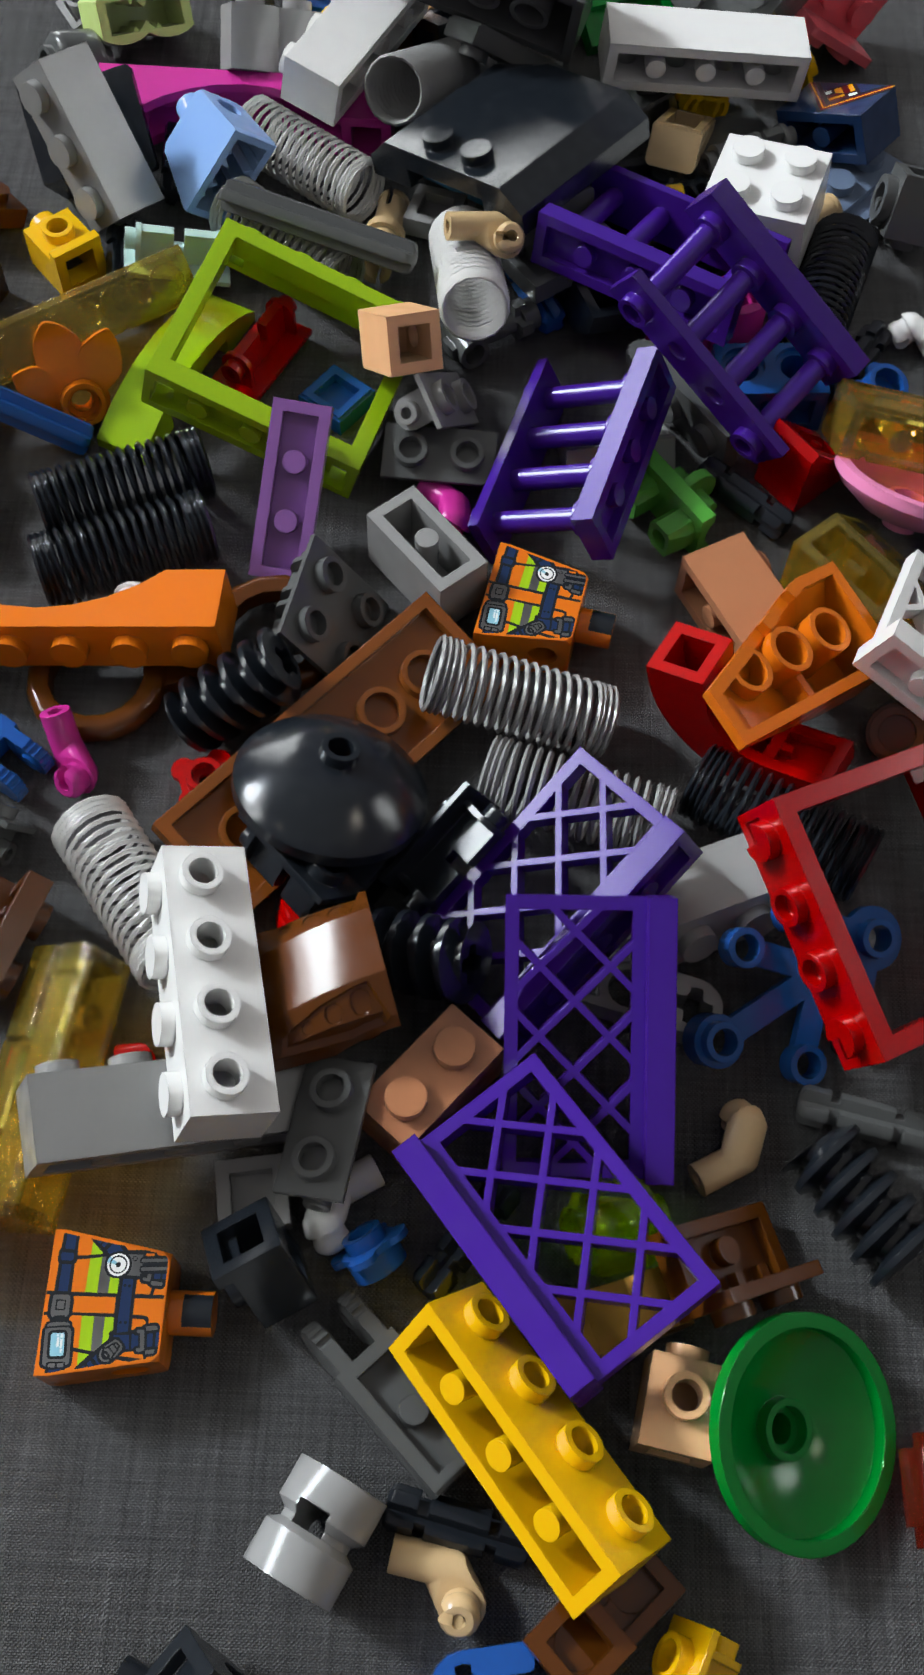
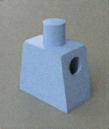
(211, 145)

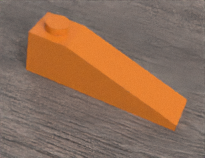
(794, 660)

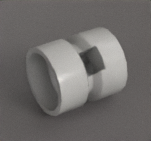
(298, 1558)

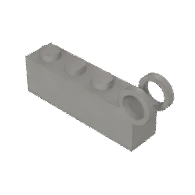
(113, 1116)

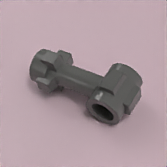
(521, 322)

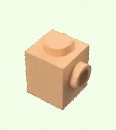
(400, 339)
(675, 1405)

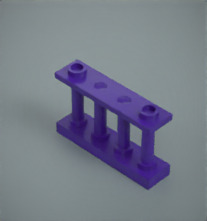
(601, 256)
(779, 287)
(607, 481)

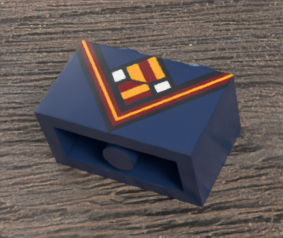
(844, 119)

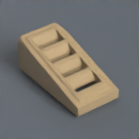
(679, 140)

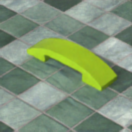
(131, 420)

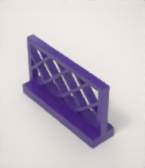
(646, 868)
(651, 1023)
(504, 1266)

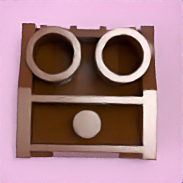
(325, 984)

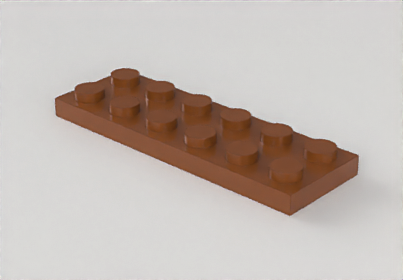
(372, 686)

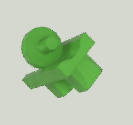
(679, 504)

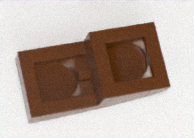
(608, 1630)

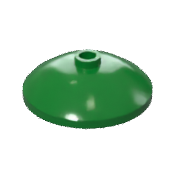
(802, 1434)

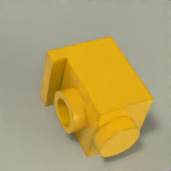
(59, 238)

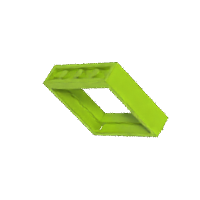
(231, 413)

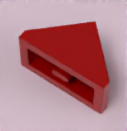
(802, 471)

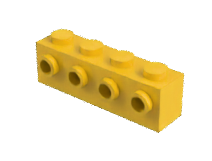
(529, 1447)

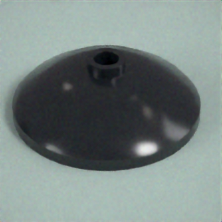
(329, 790)

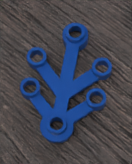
(785, 995)

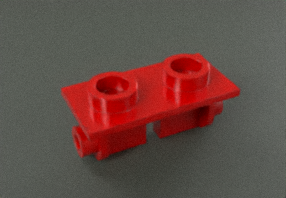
(264, 349)

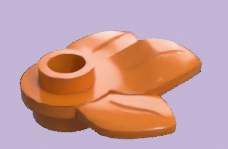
(70, 366)

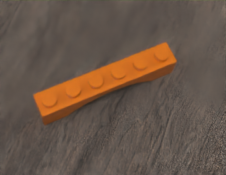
(161, 622)

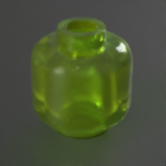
(615, 1219)

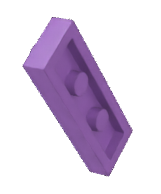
(290, 484)

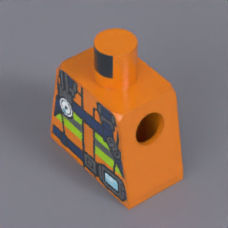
(538, 610)
(114, 1311)

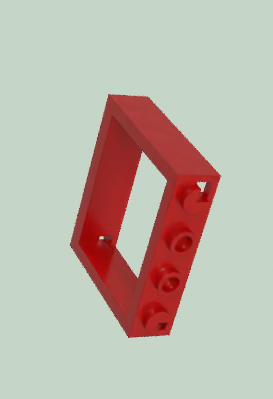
(813, 920)

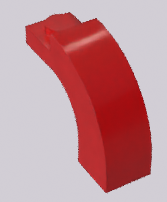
(680, 676)

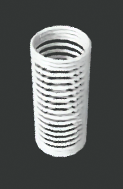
(344, 178)
(467, 284)
(63, 829)

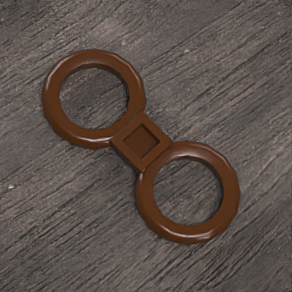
(156, 679)

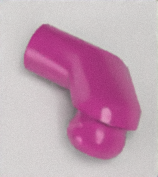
(449, 503)
(76, 767)

